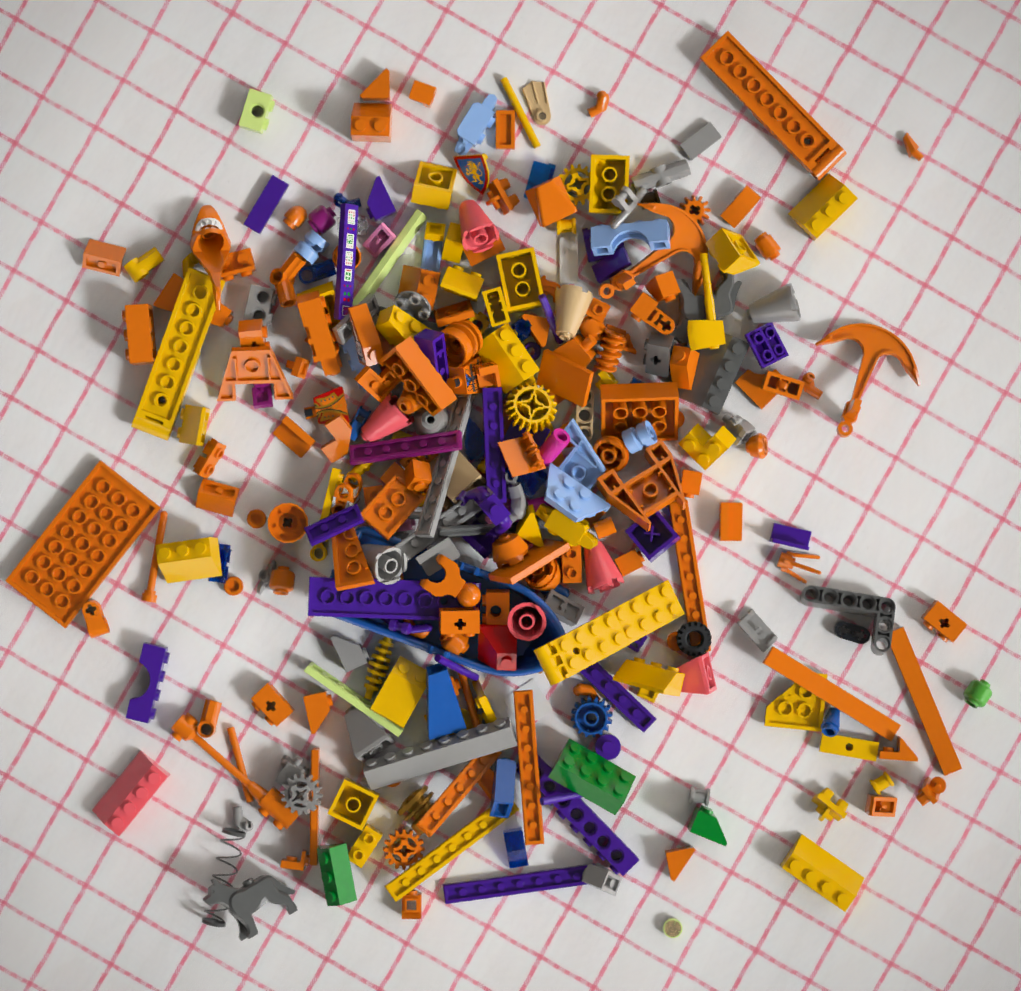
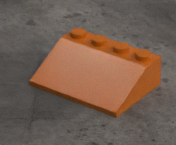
(633, 403)

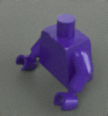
(492, 508)

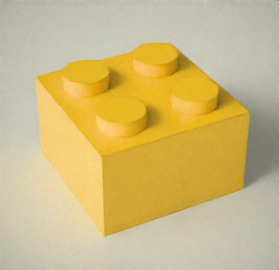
(353, 803)

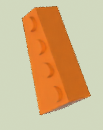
(418, 376)

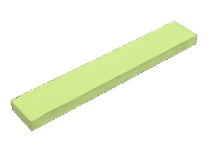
(391, 256)
(350, 696)

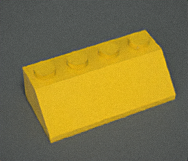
(822, 872)

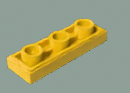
(860, 748)

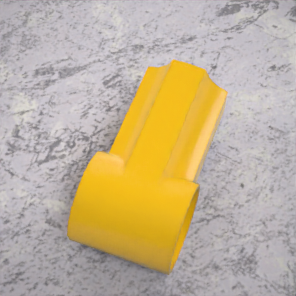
(140, 267)

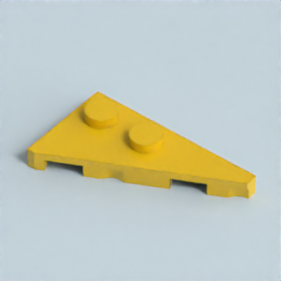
(483, 702)

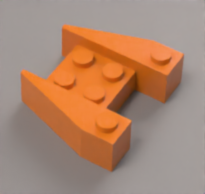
(646, 491)

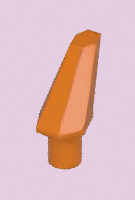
(912, 147)

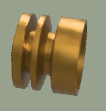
(416, 805)

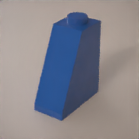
(503, 788)

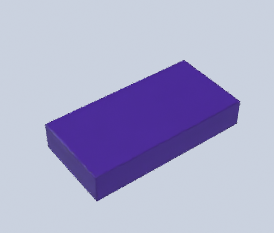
(611, 265)

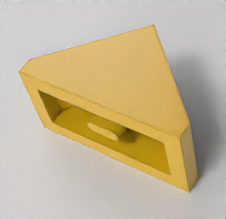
(453, 247)
(529, 528)

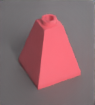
(698, 675)

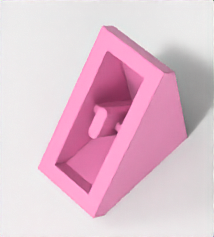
(379, 240)

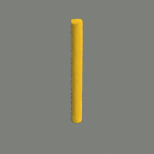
(520, 113)

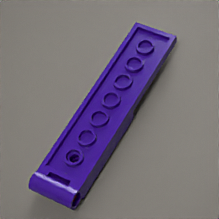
(392, 601)

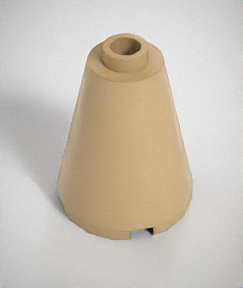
(570, 310)

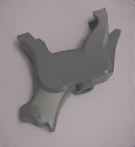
(693, 307)
(248, 899)

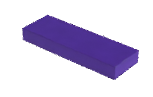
(266, 204)
(334, 524)

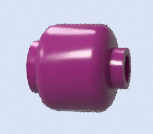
(322, 219)

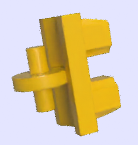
(827, 808)

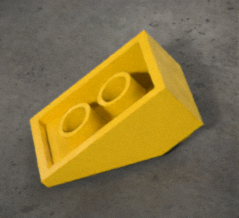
(400, 692)

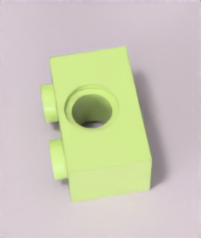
(254, 100)

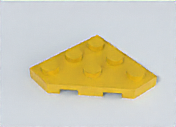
(796, 709)

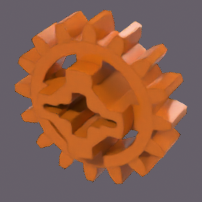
(396, 848)

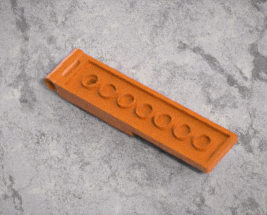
(773, 106)

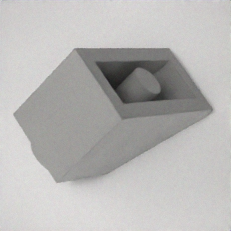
(350, 653)
(601, 879)

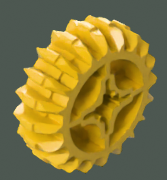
(547, 407)

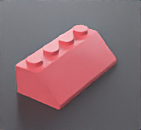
(130, 793)

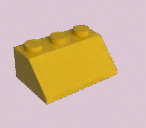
(607, 178)
(822, 206)
(510, 355)
(189, 559)
(650, 676)

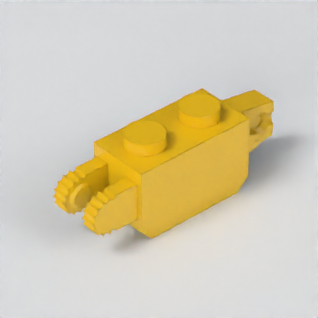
(561, 525)

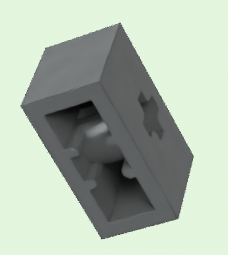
(658, 354)

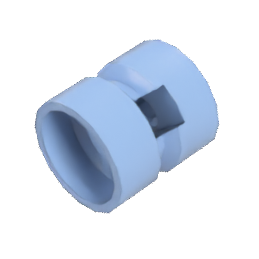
(311, 246)
(638, 437)

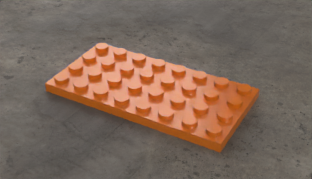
(83, 544)

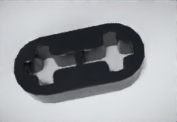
(850, 637)

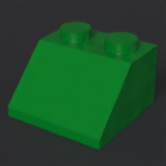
(706, 825)

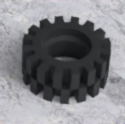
(682, 638)

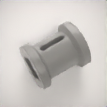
(699, 795)

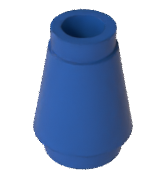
(831, 723)

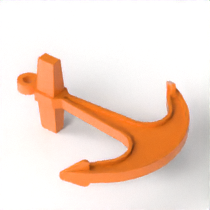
(685, 237)
(874, 343)

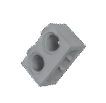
(253, 304)

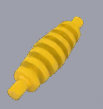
(378, 665)

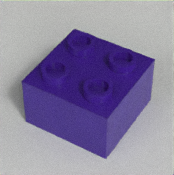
(656, 540)

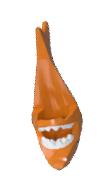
(210, 247)

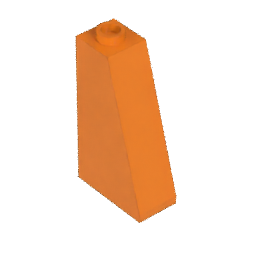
(169, 296)

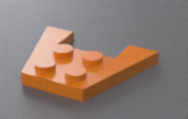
(253, 366)

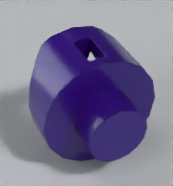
(608, 746)

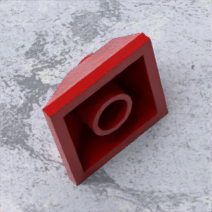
(497, 647)

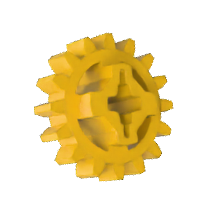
(574, 177)

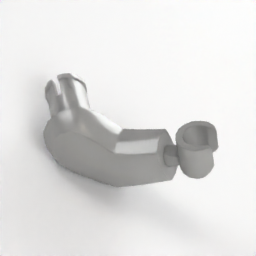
(518, 500)

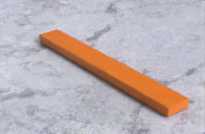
(688, 569)
(831, 693)
(924, 702)
(528, 767)

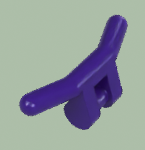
(406, 628)

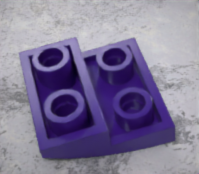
(766, 345)

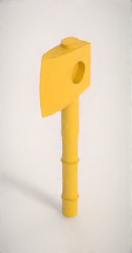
(707, 332)

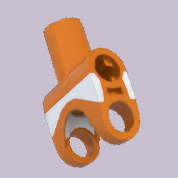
(348, 495)

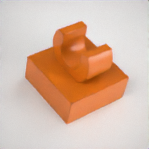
(299, 367)

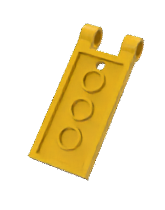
(335, 479)

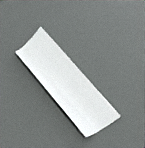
(569, 259)

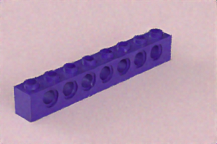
(628, 857)

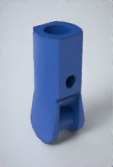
(356, 425)

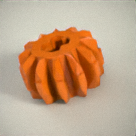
(696, 204)

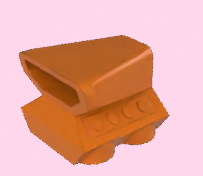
(550, 201)

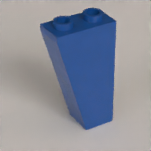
(443, 708)

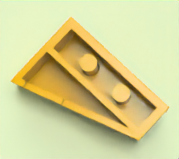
(397, 325)

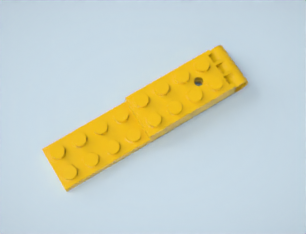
(177, 356)
(608, 632)

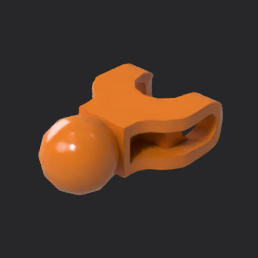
(453, 585)

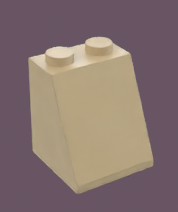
(463, 477)

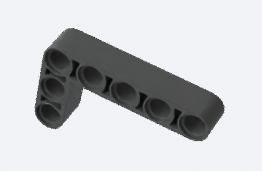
(857, 608)

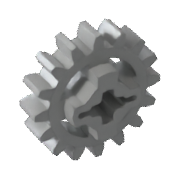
(296, 787)

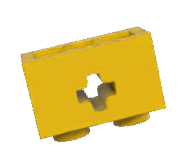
(364, 845)

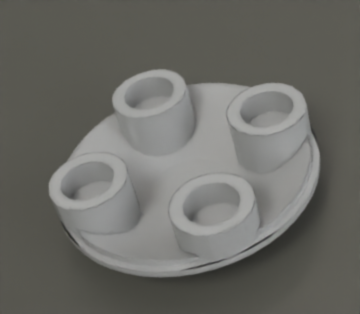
(413, 304)

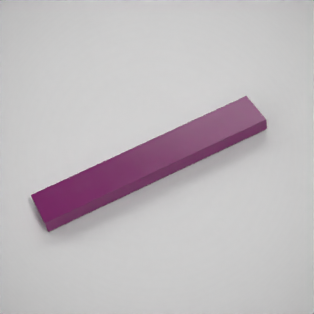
(405, 447)

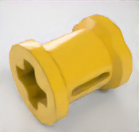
(566, 226)
(881, 783)

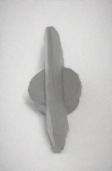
(264, 576)

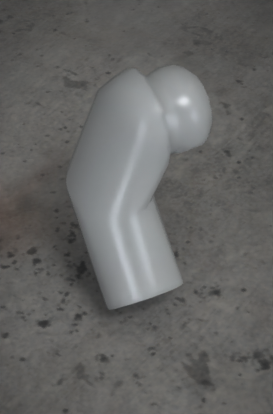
(240, 821)

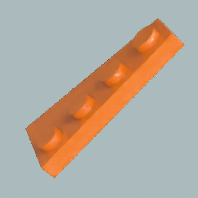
(350, 562)

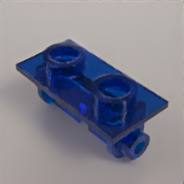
(225, 552)

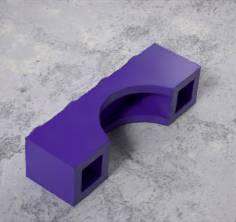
(153, 658)

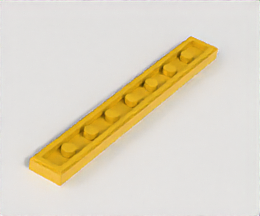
(444, 853)

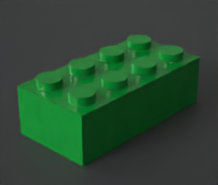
(592, 776)

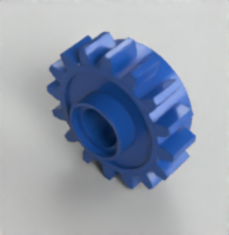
(594, 706)

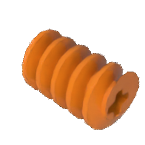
(611, 351)

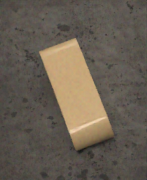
(587, 425)

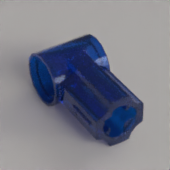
(319, 271)
(522, 329)

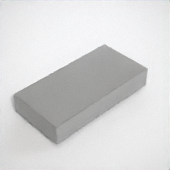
(700, 141)

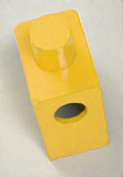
(496, 306)

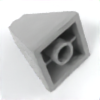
(365, 735)

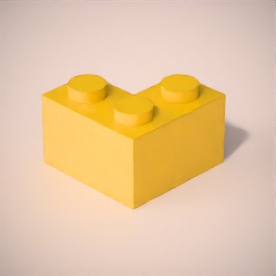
(704, 447)

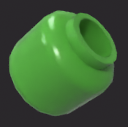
(977, 693)

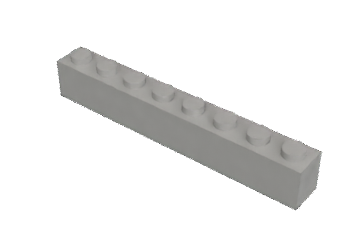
(439, 753)

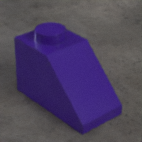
(379, 202)

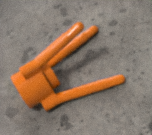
(787, 561)

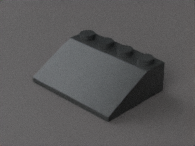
(715, 374)

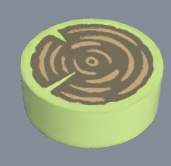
(672, 927)

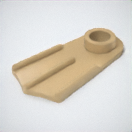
(537, 100)

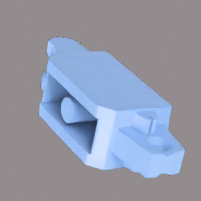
(474, 124)

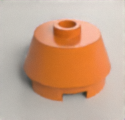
(612, 452)
(509, 550)
(545, 577)

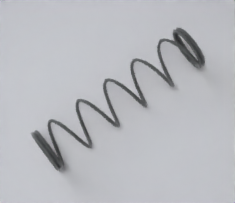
(234, 832)

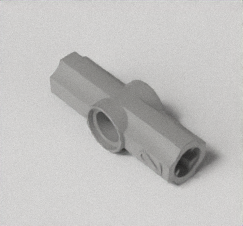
(661, 175)

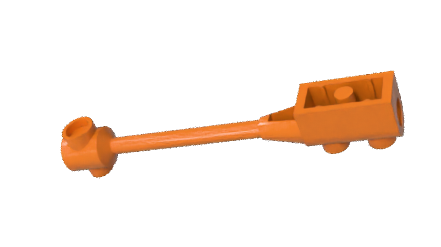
(269, 801)

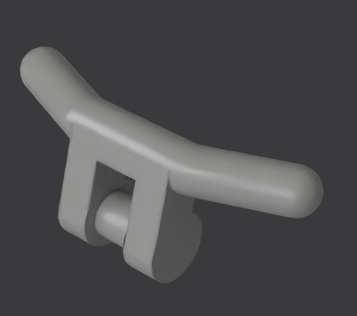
(626, 208)

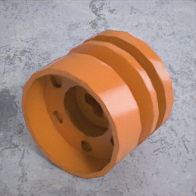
(462, 342)
(276, 522)

